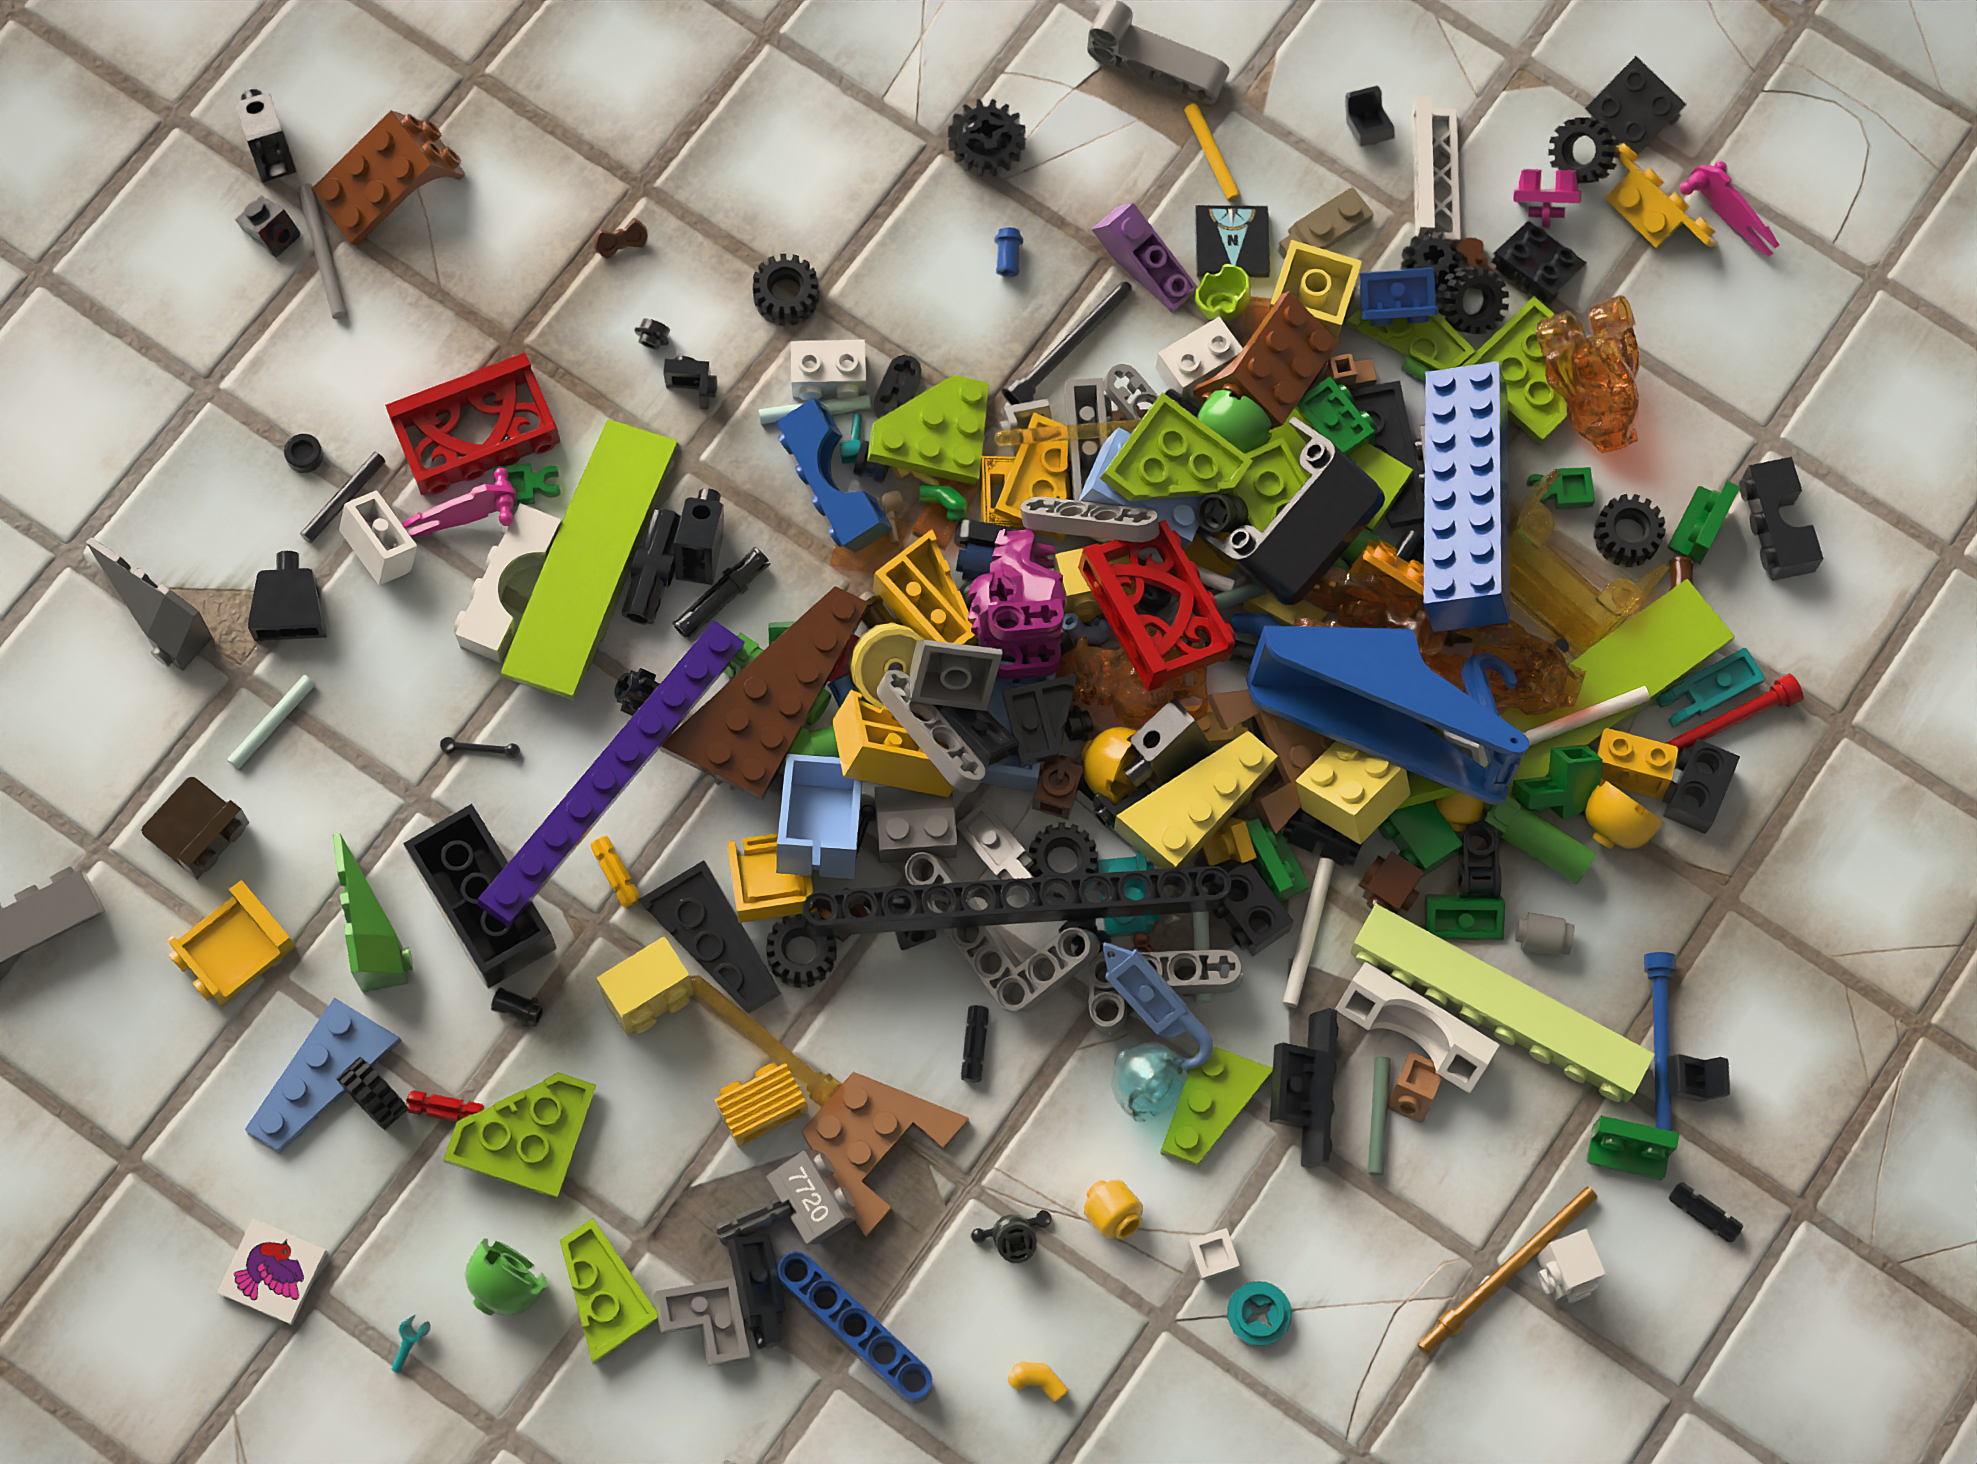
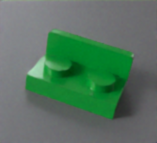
(1331, 413)
(1702, 521)
(1276, 862)
(1631, 1147)

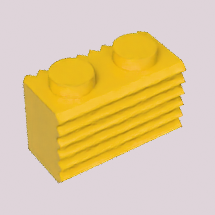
(761, 1103)

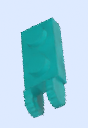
(1714, 686)

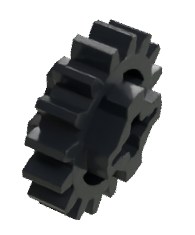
(989, 123)

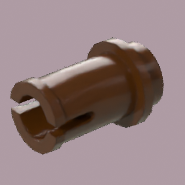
(1680, 570)

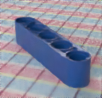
(846, 1309)

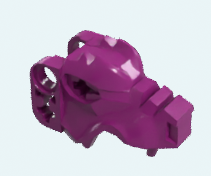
(1026, 600)

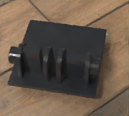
(1636, 105)
(1539, 260)

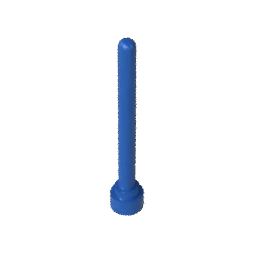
(1659, 969)

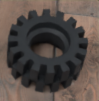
(1604, 148)
(782, 270)
(1491, 305)
(1641, 513)
(1062, 837)
(794, 972)
(372, 1093)

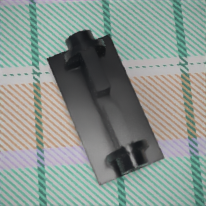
(1306, 830)

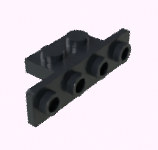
(1305, 1087)

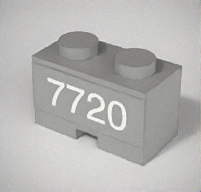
(815, 1195)

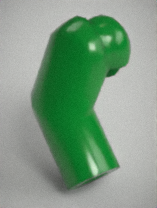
(948, 498)

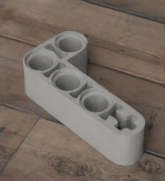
(1153, 57)
(1166, 965)

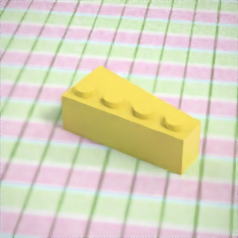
(1189, 809)

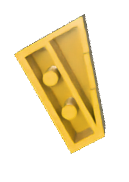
(923, 593)
(881, 751)

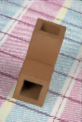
(1350, 373)

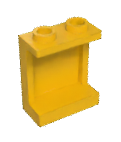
(231, 946)

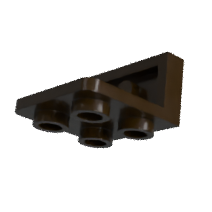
(195, 826)

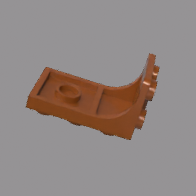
(383, 172)
(1276, 361)

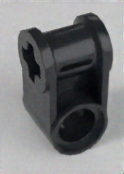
(1479, 870)

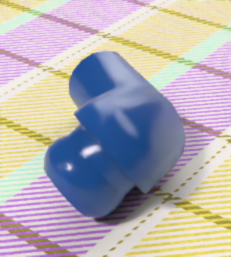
(1252, 623)

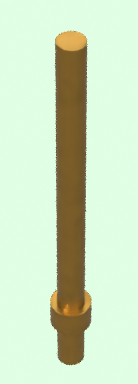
(1453, 1321)

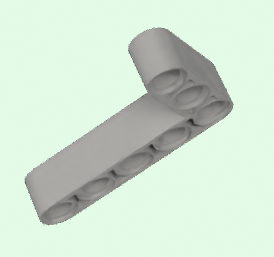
(990, 941)

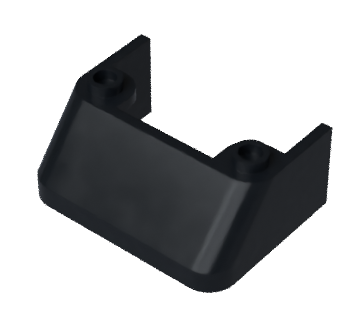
(1311, 527)

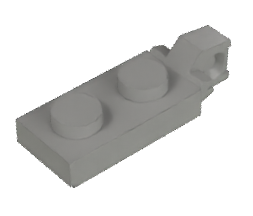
(995, 843)

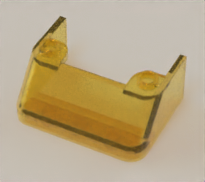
(1554, 591)

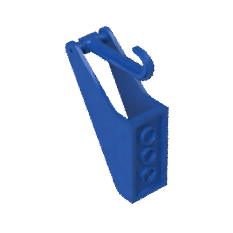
(1369, 687)

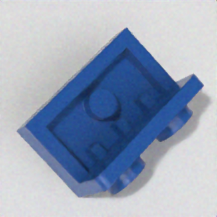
(1397, 295)

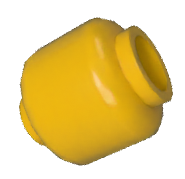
(1460, 810)
(1113, 1209)

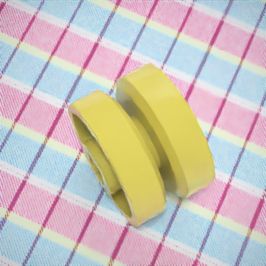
(875, 653)

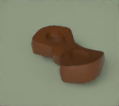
(633, 235)
(1473, 254)

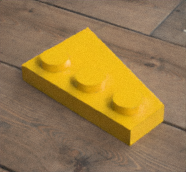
(1036, 472)

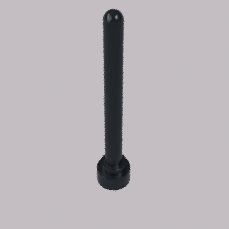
(1023, 389)

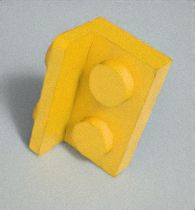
(1636, 763)

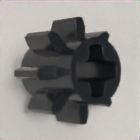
(634, 689)

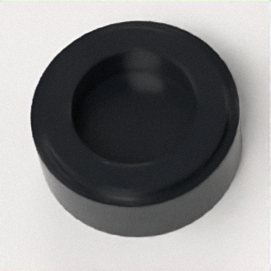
(303, 453)

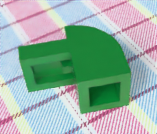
(1569, 783)

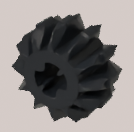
(1432, 250)

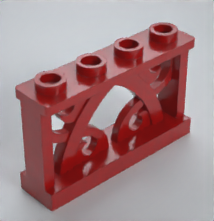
(475, 459)
(1144, 651)

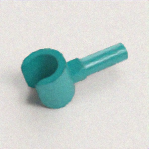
(850, 449)
(409, 1338)

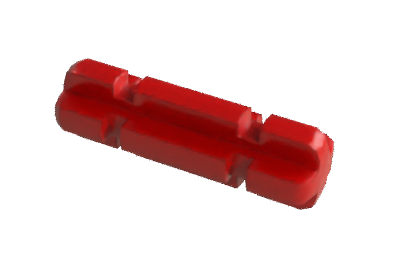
(440, 1106)

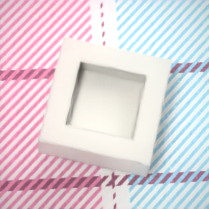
(1213, 1254)

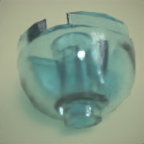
(1147, 1079)

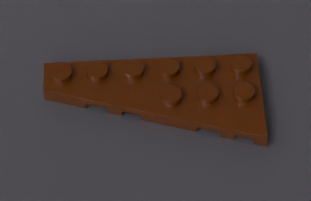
(761, 711)

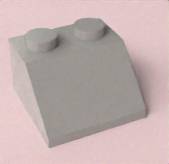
(953, 674)
(914, 824)

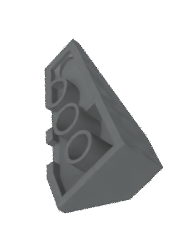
(164, 617)

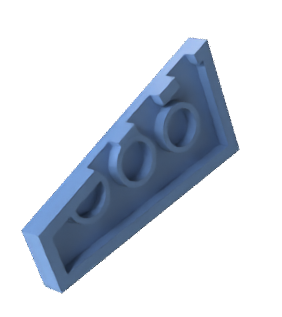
(311, 1076)

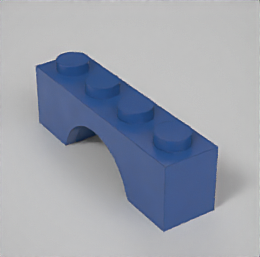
(812, 437)

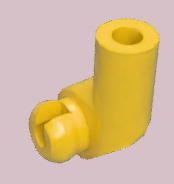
(1037, 1375)

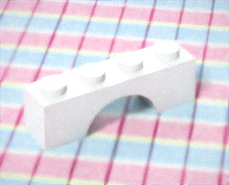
(486, 624)
(1382, 1002)

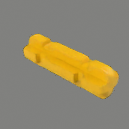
(615, 871)

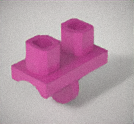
(1530, 191)

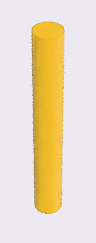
(1212, 152)

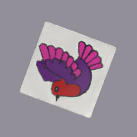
(272, 1272)

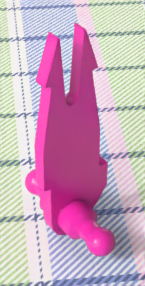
(1729, 204)
(468, 508)

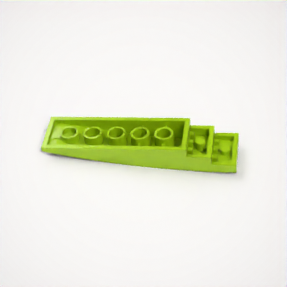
(589, 560)
(1648, 651)

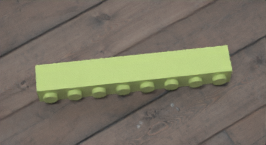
(1502, 1004)

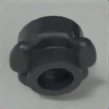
(652, 333)
(1078, 724)

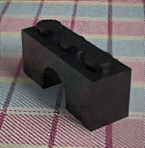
(1785, 548)

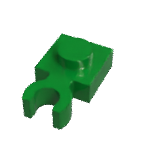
(529, 483)
(1570, 489)

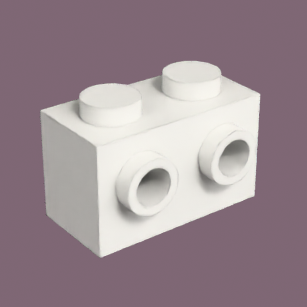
(1197, 357)
(828, 368)
(377, 537)
(1570, 1267)

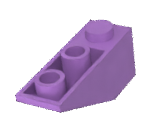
(1144, 255)

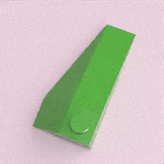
(372, 945)

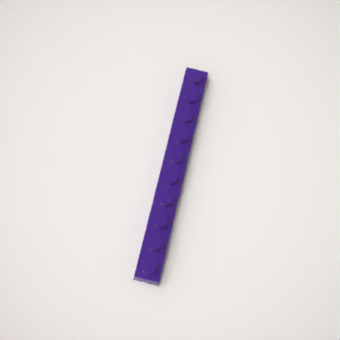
(610, 774)

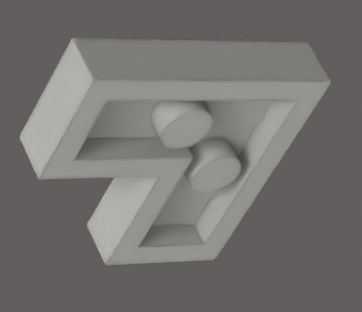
(712, 1308)

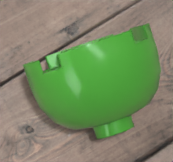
(1236, 420)
(501, 1280)

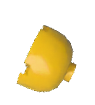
(1105, 761)
(1619, 818)

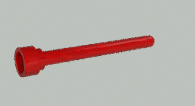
(1784, 692)

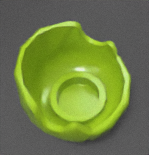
(1224, 293)

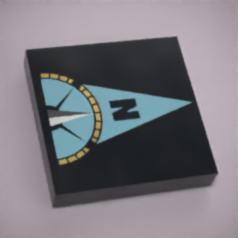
(1232, 237)

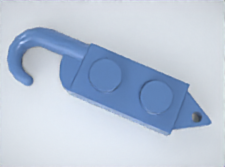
(1155, 999)

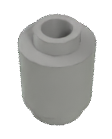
(1545, 934)

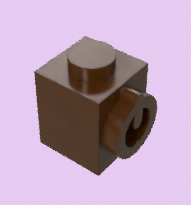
(1058, 786)
(1391, 883)

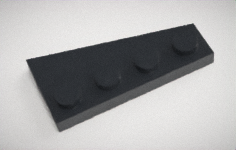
(1393, 437)
(708, 928)

